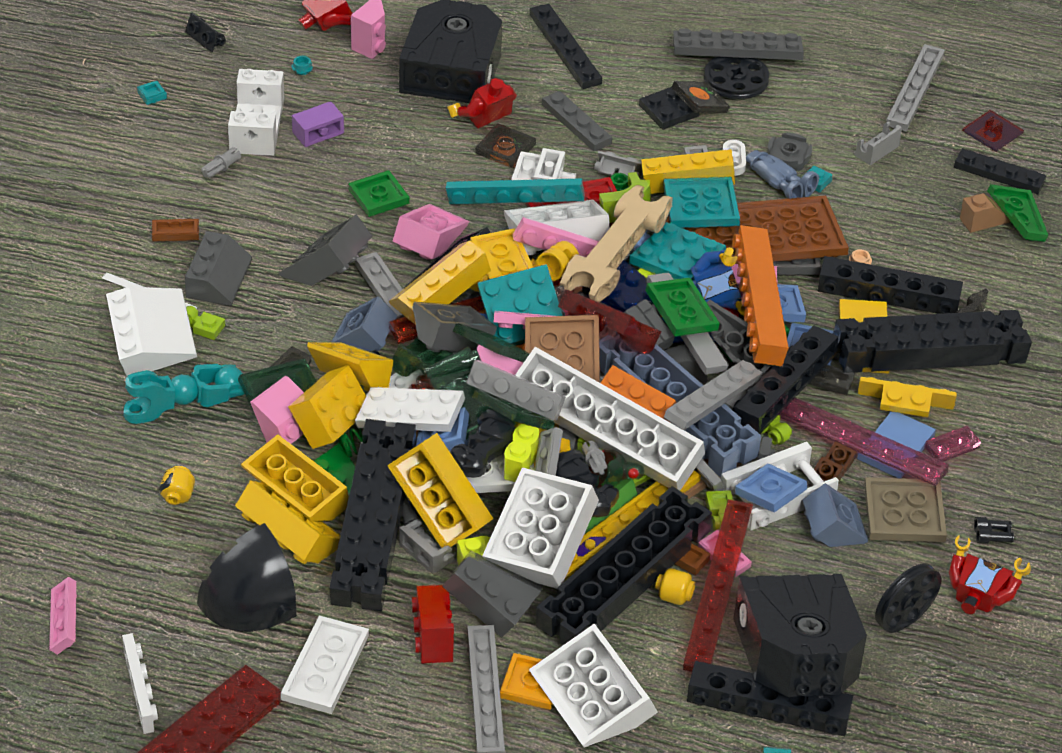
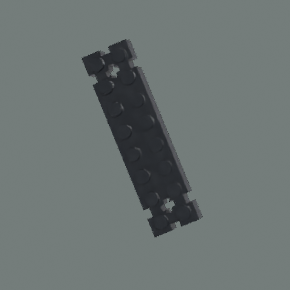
(931, 341)
(371, 518)
(624, 567)

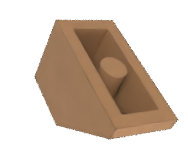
(981, 213)

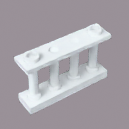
(788, 460)

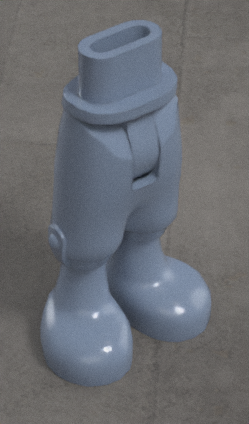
(781, 175)

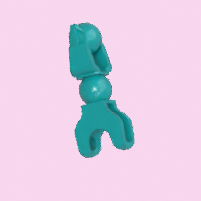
(160, 393)

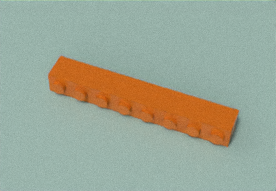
(760, 296)

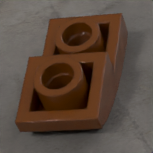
(835, 462)

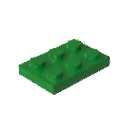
(682, 307)

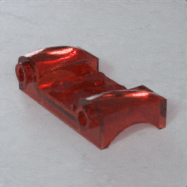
(633, 333)

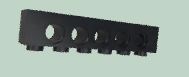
(890, 286)
(785, 382)
(740, 693)

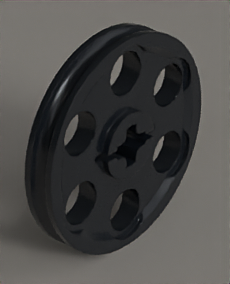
(737, 77)
(908, 598)

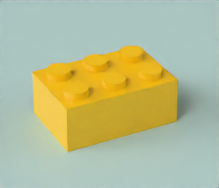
(329, 406)

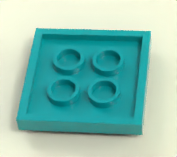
(702, 202)
(673, 251)
(519, 292)

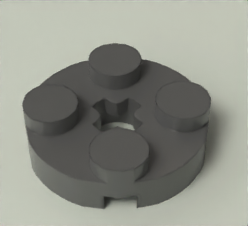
(790, 141)

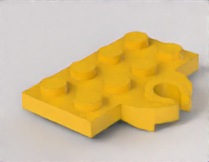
(503, 254)

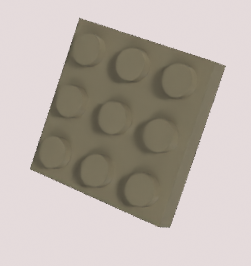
(904, 510)

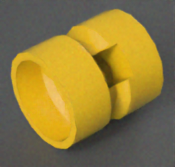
(557, 258)

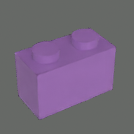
(317, 124)

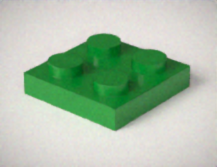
(378, 193)

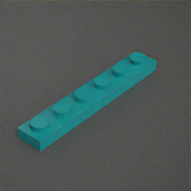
(515, 191)

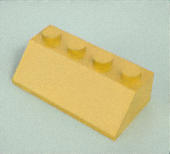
(687, 166)
(444, 279)
(298, 480)
(440, 491)
(305, 538)

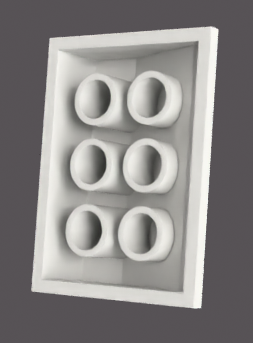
(578, 217)
(150, 328)
(541, 526)
(593, 688)

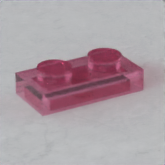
(953, 444)

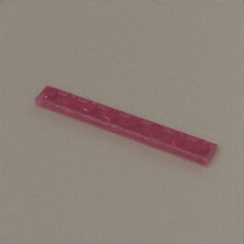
(865, 441)

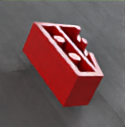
(433, 624)

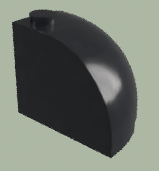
(249, 585)

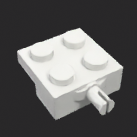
(544, 166)

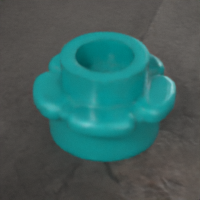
(302, 65)

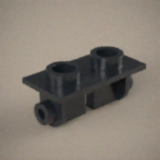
(204, 33)

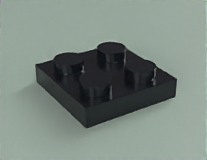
(666, 108)

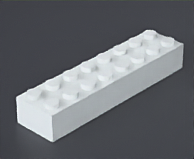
(616, 422)

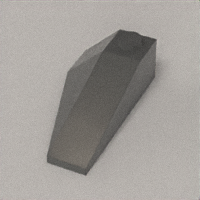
(733, 337)

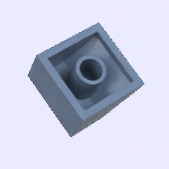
(366, 325)
(833, 518)

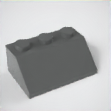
(217, 269)
(437, 322)

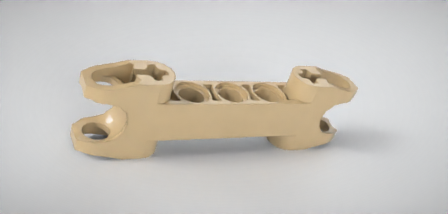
(599, 268)

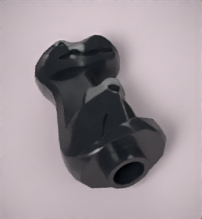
(488, 443)
(573, 467)

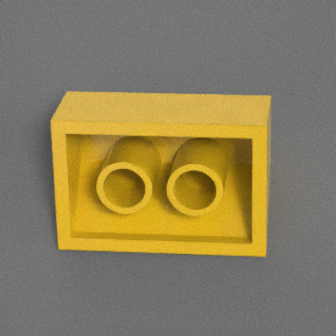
(368, 367)

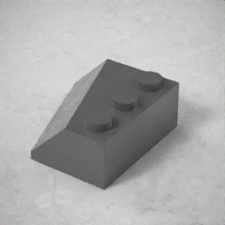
(330, 253)
(492, 592)

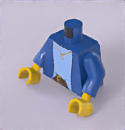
(716, 279)

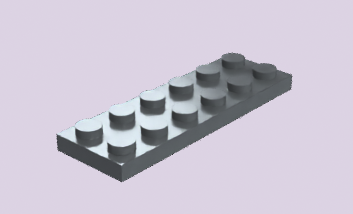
(738, 44)

